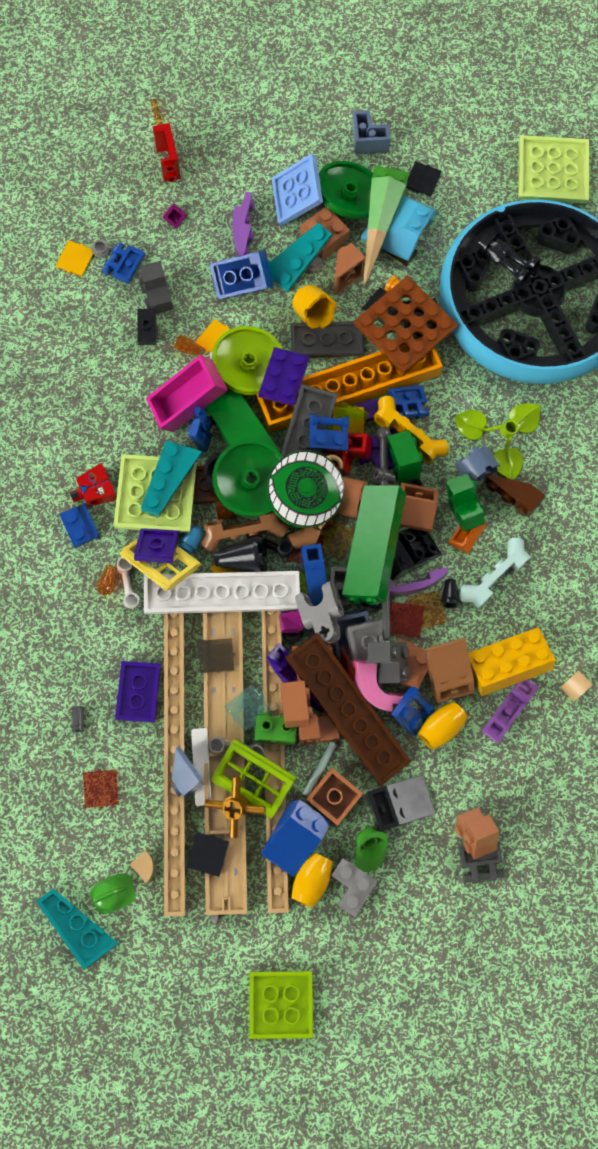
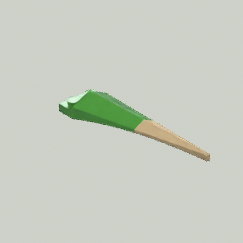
(385, 196)

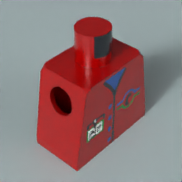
(94, 487)

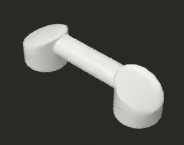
(131, 599)

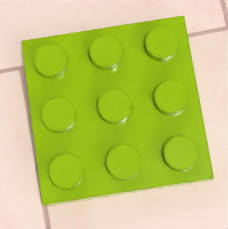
(280, 1004)

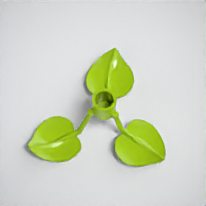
(521, 418)

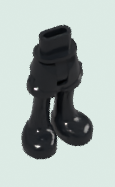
(499, 253)

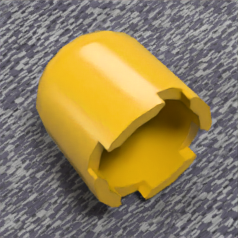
(314, 306)

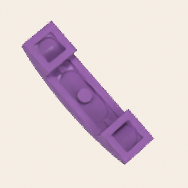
(434, 578)
(509, 710)

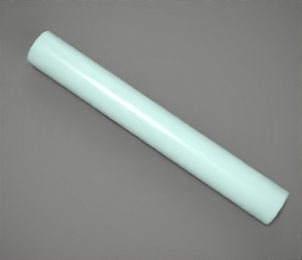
(319, 769)

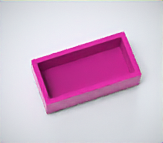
(190, 388)

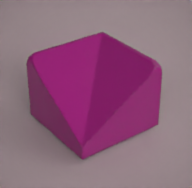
(174, 215)
(291, 622)

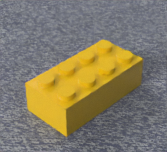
(511, 661)

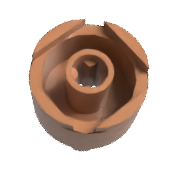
(352, 497)

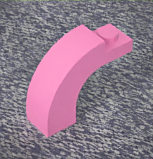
(367, 684)

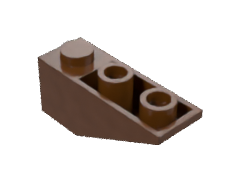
(519, 494)

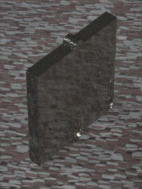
(216, 655)

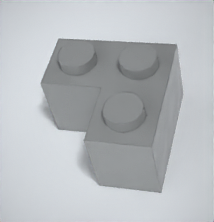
(358, 885)

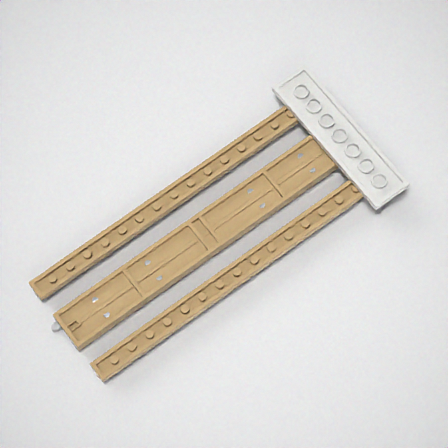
(222, 601)

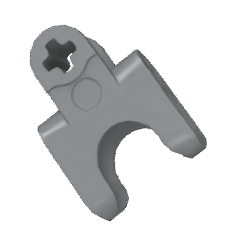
(324, 615)

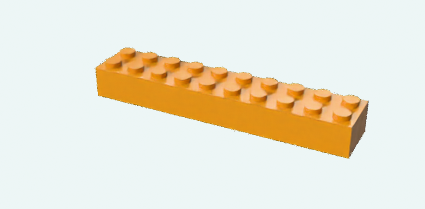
(355, 383)

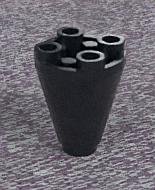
(243, 556)

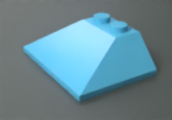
(406, 227)

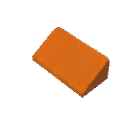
(465, 540)

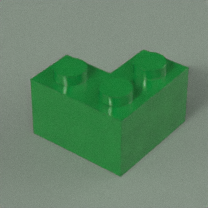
(405, 457)
(464, 502)

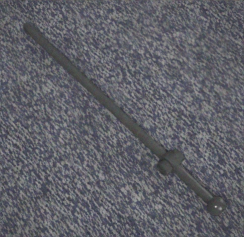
(384, 477)

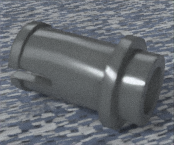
(77, 719)

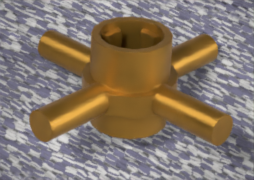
(240, 802)

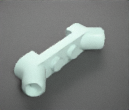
(480, 593)

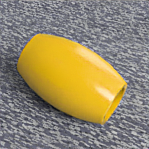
(442, 725)
(312, 880)

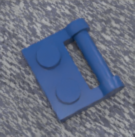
(328, 439)
(408, 715)

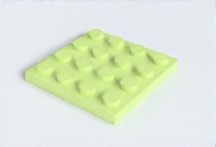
(553, 169)
(133, 484)

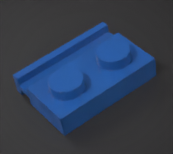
(79, 525)

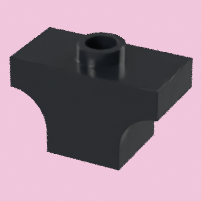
(147, 327)

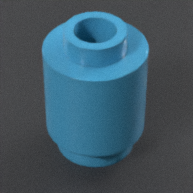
(191, 540)

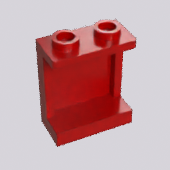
(165, 142)

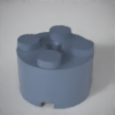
(478, 464)

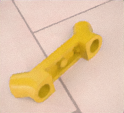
(388, 416)

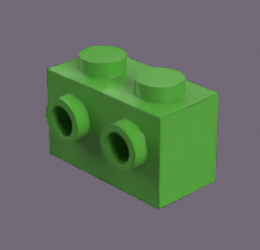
(272, 730)

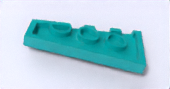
(295, 259)
(169, 474)
(78, 932)

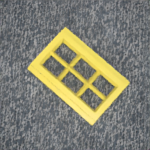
(154, 574)

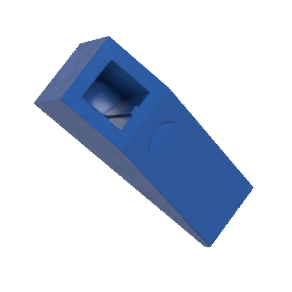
(314, 571)

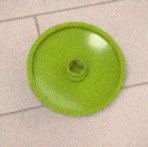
(244, 357)

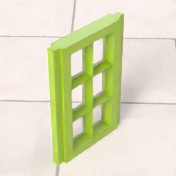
(262, 762)

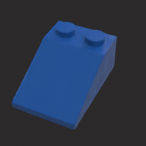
(241, 274)
(295, 837)

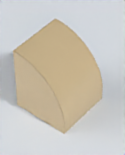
(576, 685)
(144, 866)

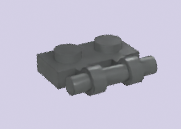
(489, 859)

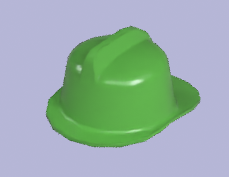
(370, 849)
(113, 893)

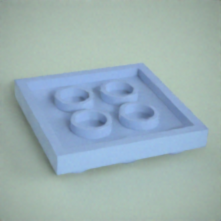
(297, 189)

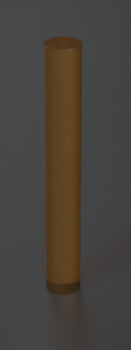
(156, 112)

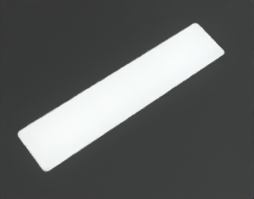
(200, 757)

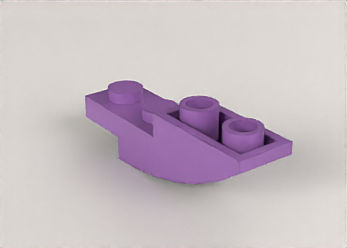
(241, 225)

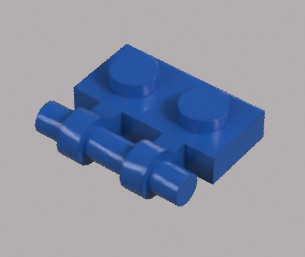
(127, 265)
(410, 396)
(200, 429)

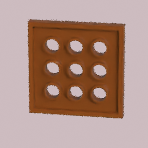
(419, 301)

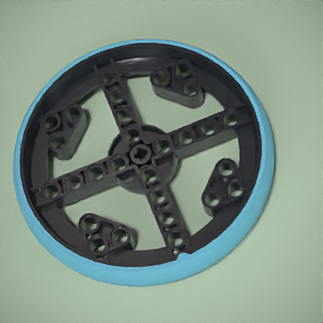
(537, 291)

